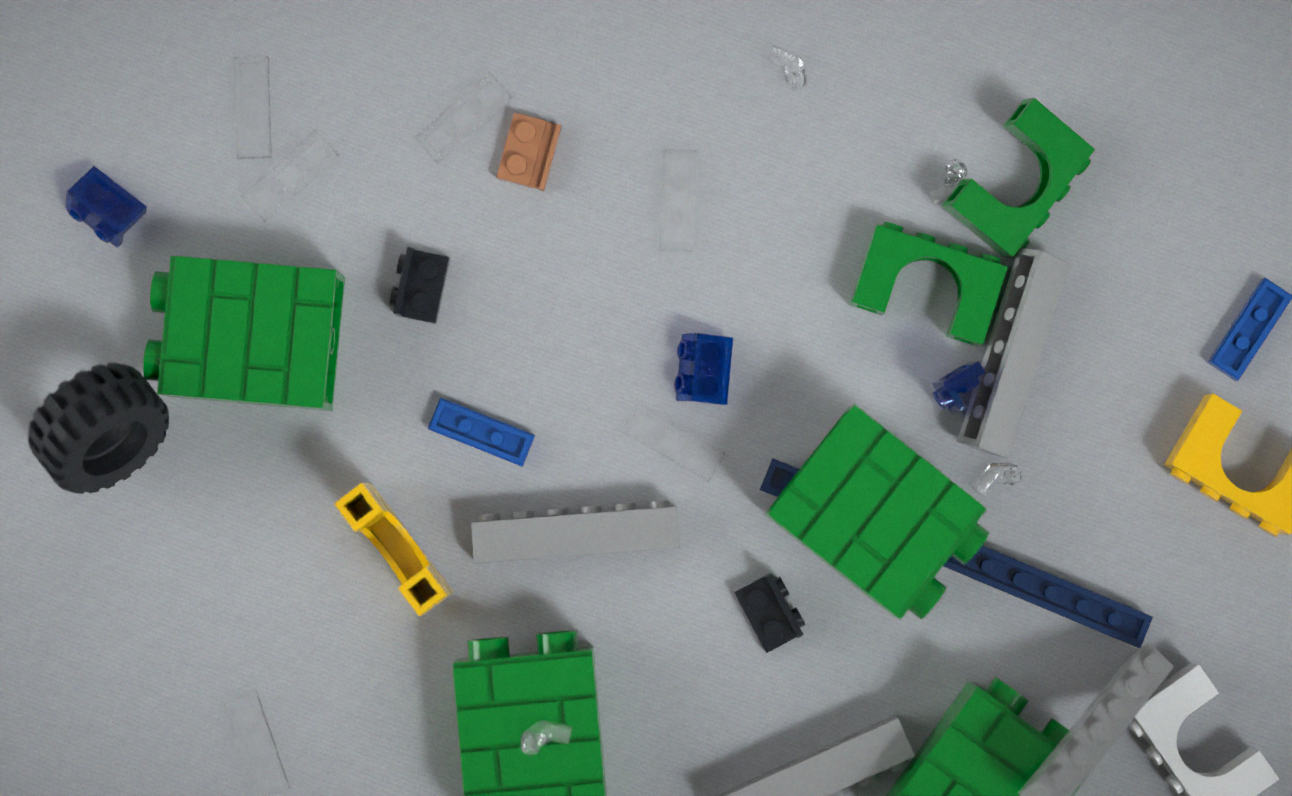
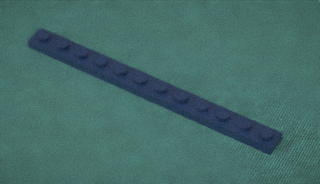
(1024, 582)

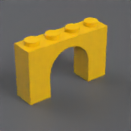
(1198, 460)
(372, 516)

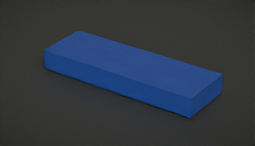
(1250, 329)
(481, 432)

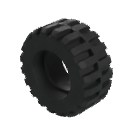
(98, 428)

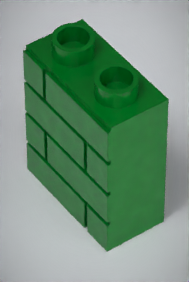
(246, 333)
(879, 515)
(506, 695)
(980, 747)

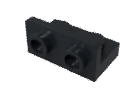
(420, 285)
(769, 612)

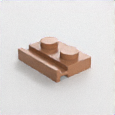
(529, 152)

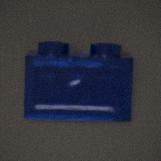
(103, 206)
(703, 368)
(957, 381)

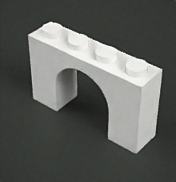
(1159, 725)

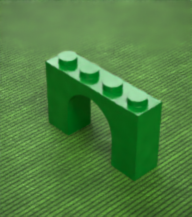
(1060, 157)
(976, 278)

